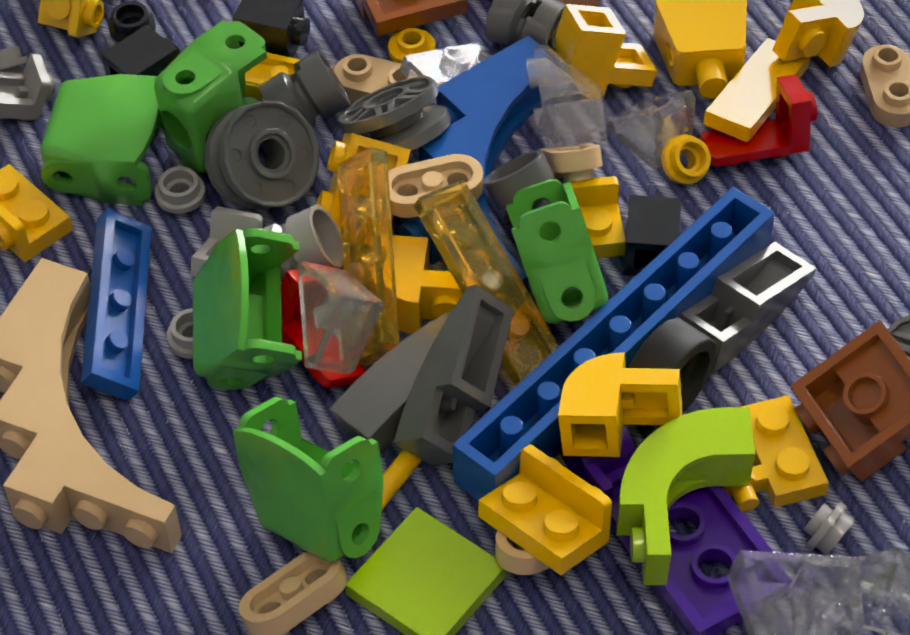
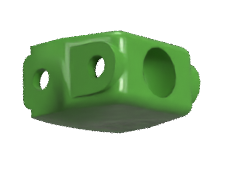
(205, 85)
(99, 135)
(557, 252)
(240, 310)
(307, 491)

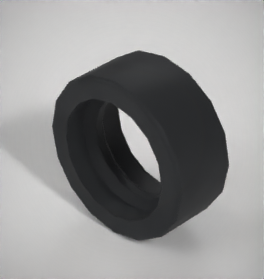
(683, 348)

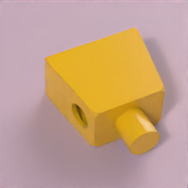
(701, 41)

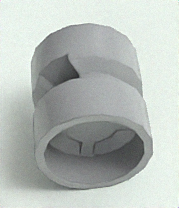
(317, 238)

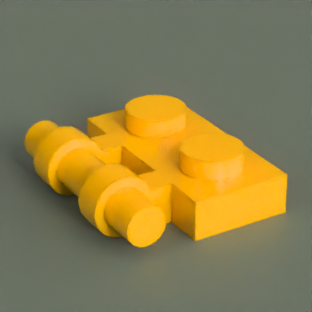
(783, 458)

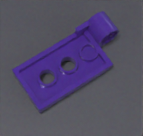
(698, 601)

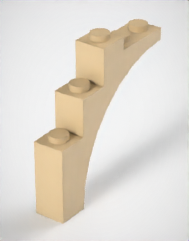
(57, 466)

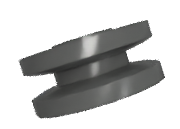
(398, 114)
(289, 151)

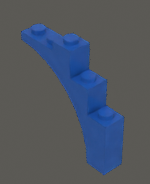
(485, 112)

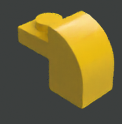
(819, 30)
(594, 44)
(419, 290)
(606, 396)

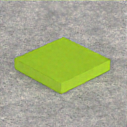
(425, 578)

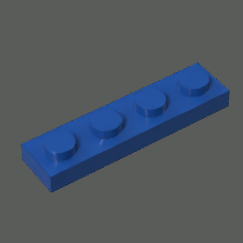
(117, 305)

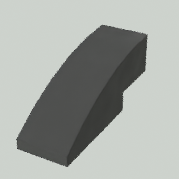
(748, 300)
(455, 377)
(378, 397)

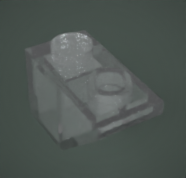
(569, 99)

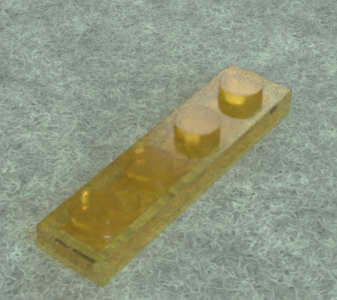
(369, 241)
(479, 259)

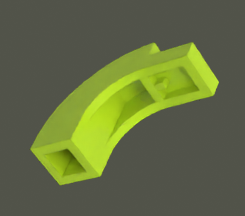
(679, 457)

